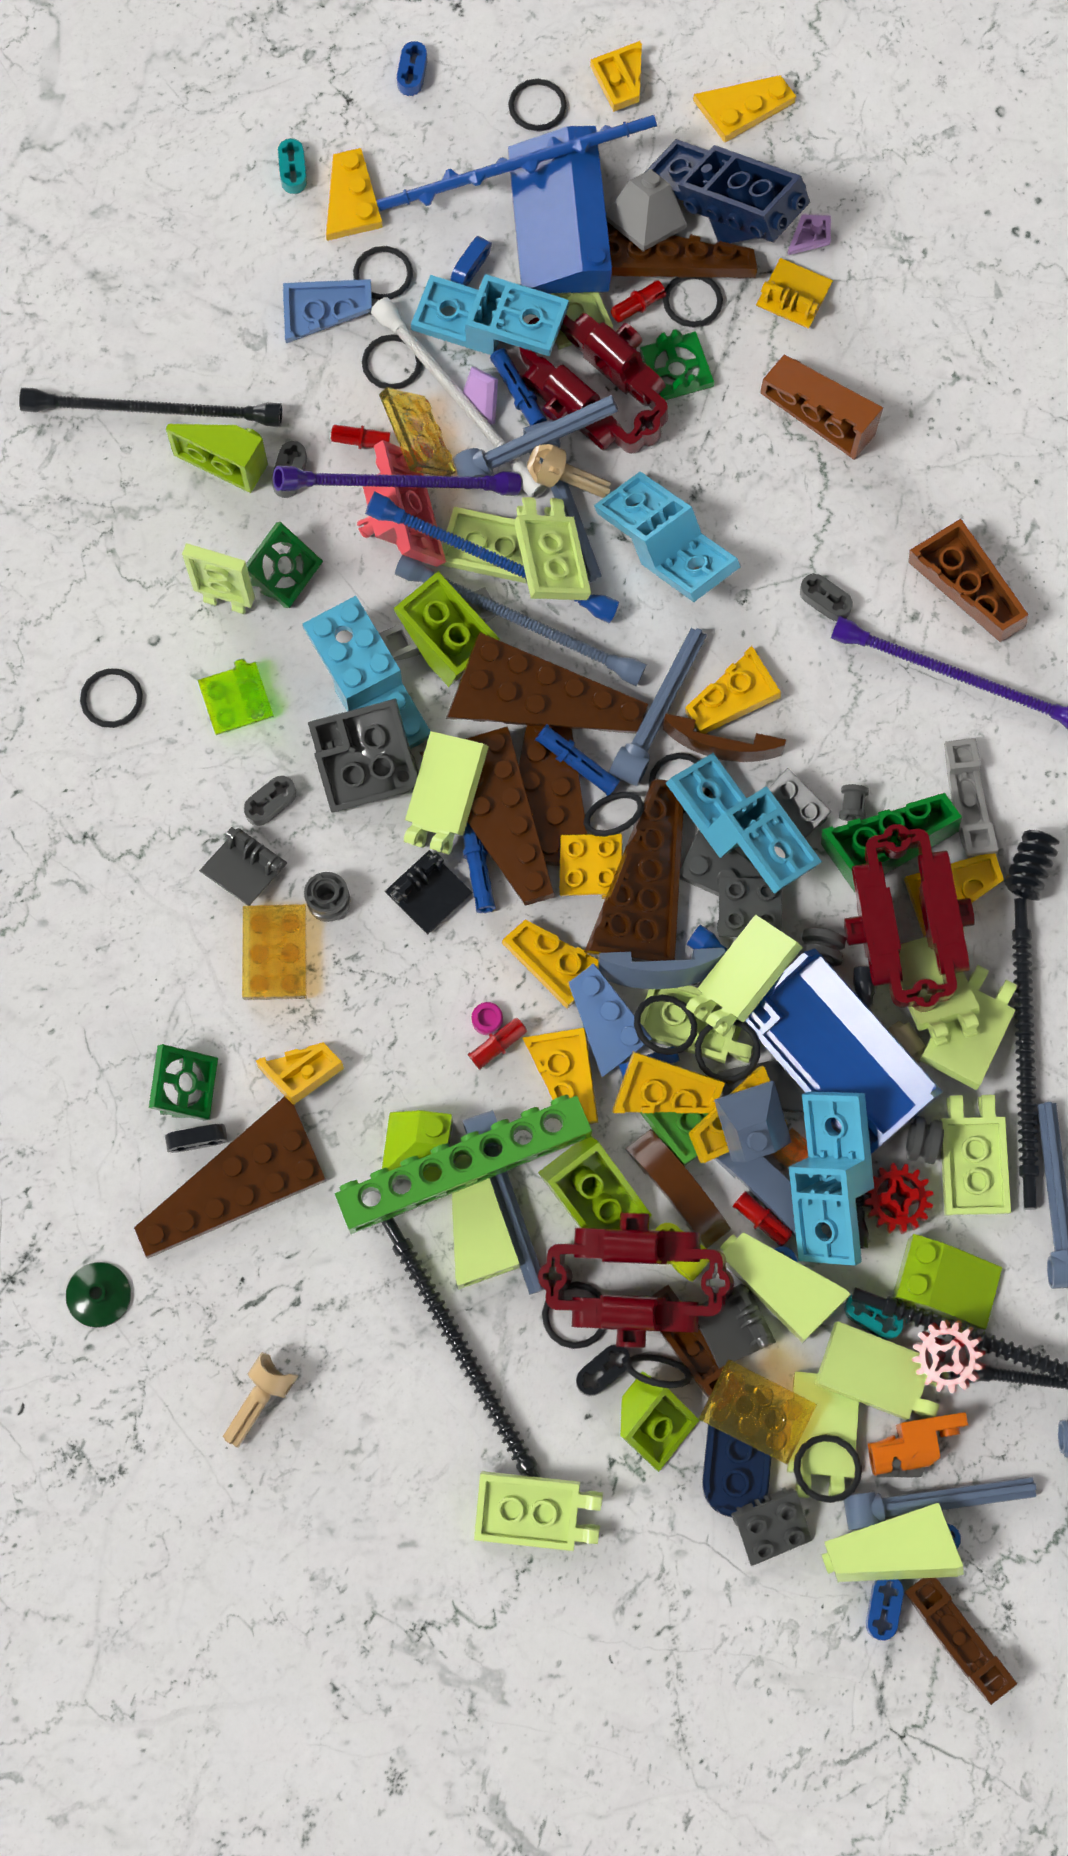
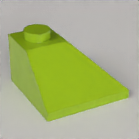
(415, 1134)
(654, 1422)

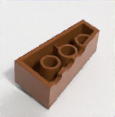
(823, 405)
(969, 578)

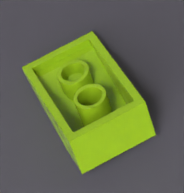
(221, 450)
(442, 626)
(591, 1186)
(947, 1281)

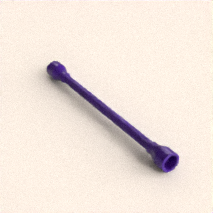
(292, 478)
(849, 632)

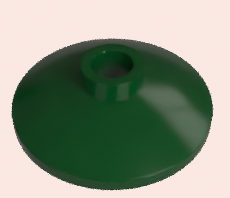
(111, 1304)

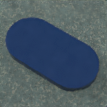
(733, 1473)

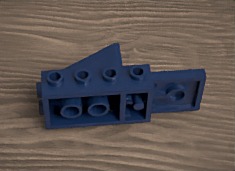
(734, 191)

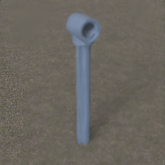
(477, 463)
(562, 491)
(634, 759)
(1057, 1194)
(509, 1207)
(870, 1508)

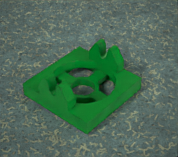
(680, 386)
(310, 565)
(207, 1066)

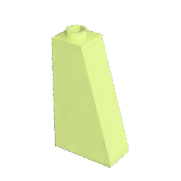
(480, 1233)
(784, 1286)
(897, 1548)

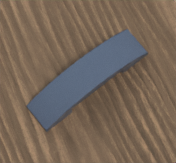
(669, 974)
(766, 1184)

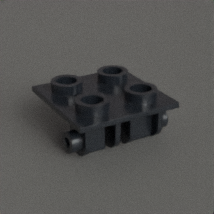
(428, 891)

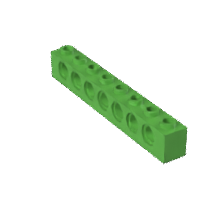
(565, 1109)

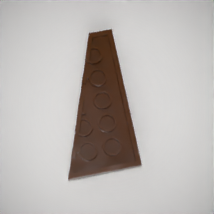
(680, 258)
(527, 690)
(552, 793)
(505, 820)
(644, 893)
(248, 1175)

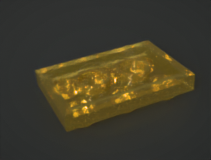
(417, 432)
(274, 952)
(757, 1411)

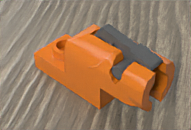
(914, 1447)

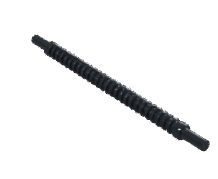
(1028, 1169)
(403, 1247)
(890, 1307)

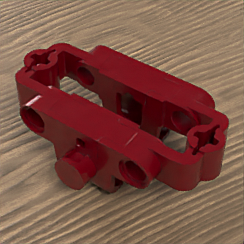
(620, 362)
(941, 912)
(635, 1314)

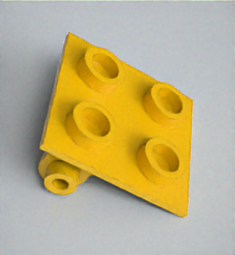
(794, 293)
(588, 864)

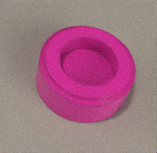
(487, 1018)

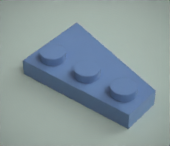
(323, 304)
(605, 1019)

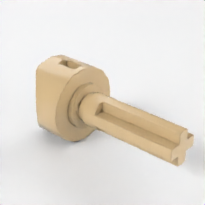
(555, 469)
(268, 1382)

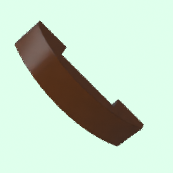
(763, 748)
(679, 1187)
(692, 1351)
(960, 1639)

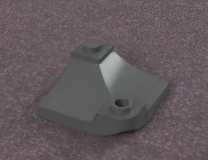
(362, 755)

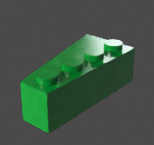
(848, 842)

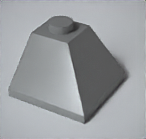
(646, 211)

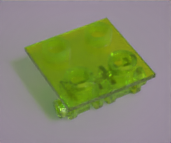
(235, 697)

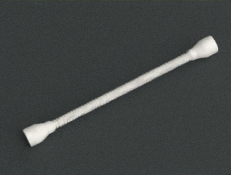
(389, 316)

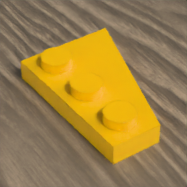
(744, 105)
(351, 197)
(735, 694)
(971, 877)
(548, 958)
(565, 1066)
(664, 1087)
(708, 1134)

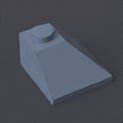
(753, 1122)

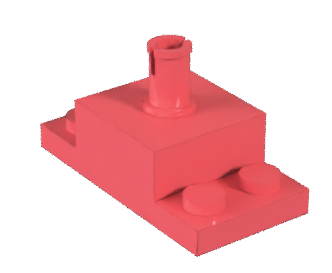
(414, 502)

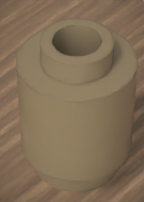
(908, 1039)

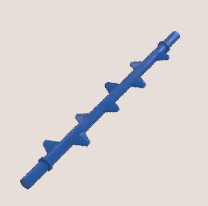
(527, 161)

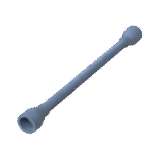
(627, 669)

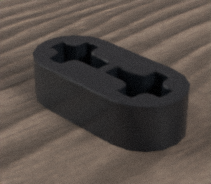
(196, 1138)
(597, 1364)

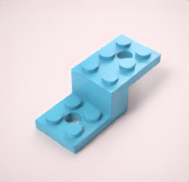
(490, 315)
(667, 536)
(363, 667)
(750, 822)
(831, 1178)

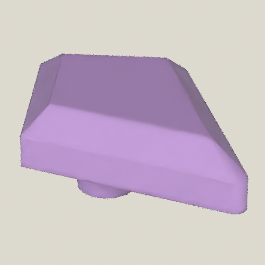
(811, 233)
(482, 392)

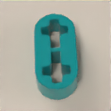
(287, 166)
(870, 1323)

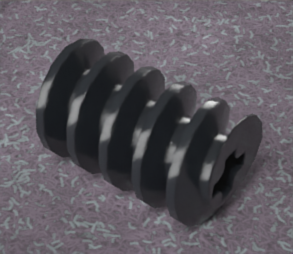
(1029, 864)

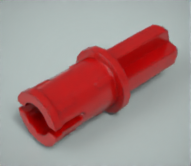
(638, 301)
(358, 436)
(497, 1043)
(762, 1219)

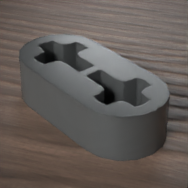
(283, 460)
(825, 597)
(265, 795)

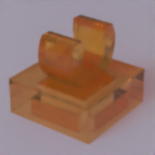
(793, 1151)

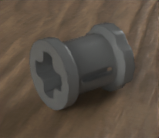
(853, 802)

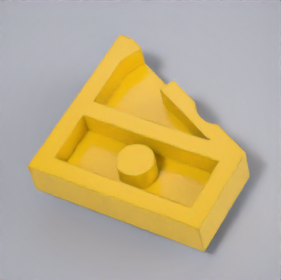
(619, 75)
(301, 1070)

